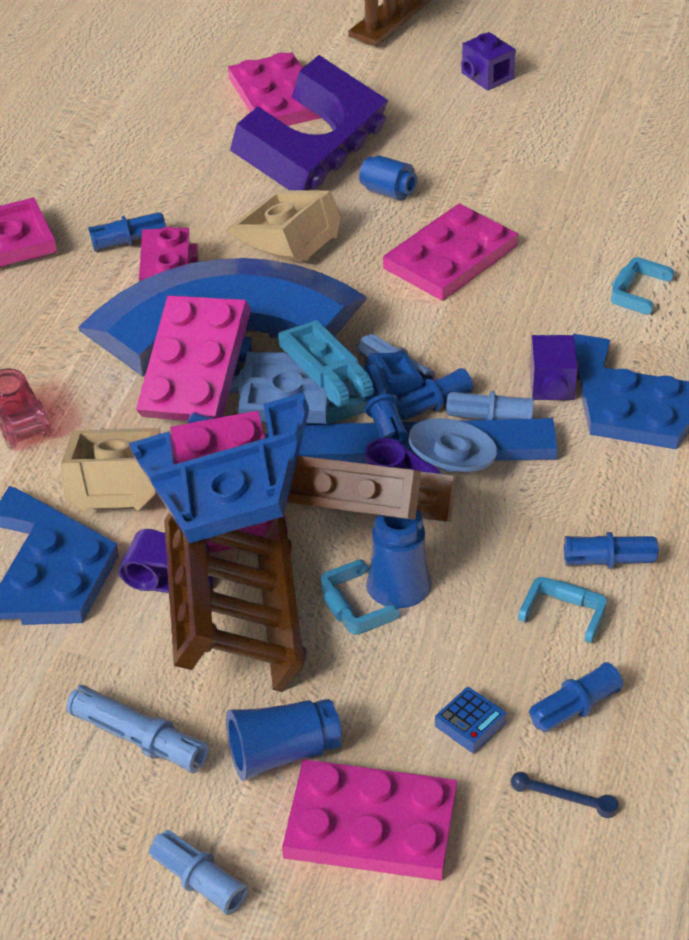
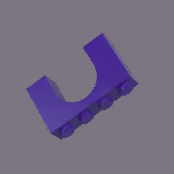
(305, 159)

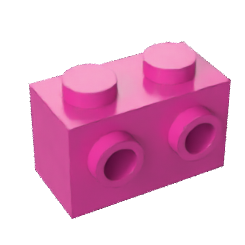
(165, 250)

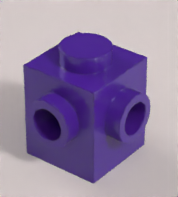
(488, 61)

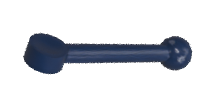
(605, 805)

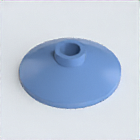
(452, 445)

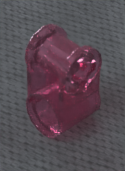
(20, 411)

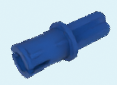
(124, 230)
(433, 393)
(383, 407)
(610, 550)
(576, 697)

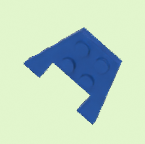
(630, 403)
(231, 485)
(57, 566)

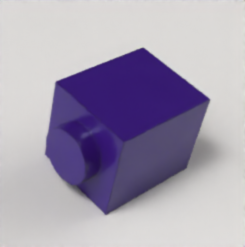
(553, 367)

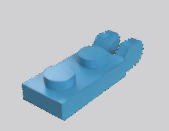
(326, 361)

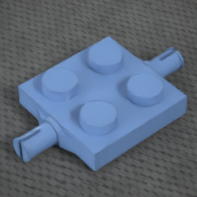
(274, 377)

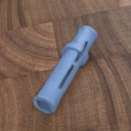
(152, 735)

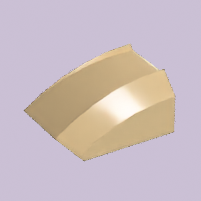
(290, 223)
(103, 470)

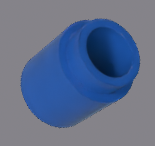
(388, 177)

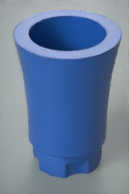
(398, 562)
(280, 735)

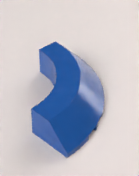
(276, 291)

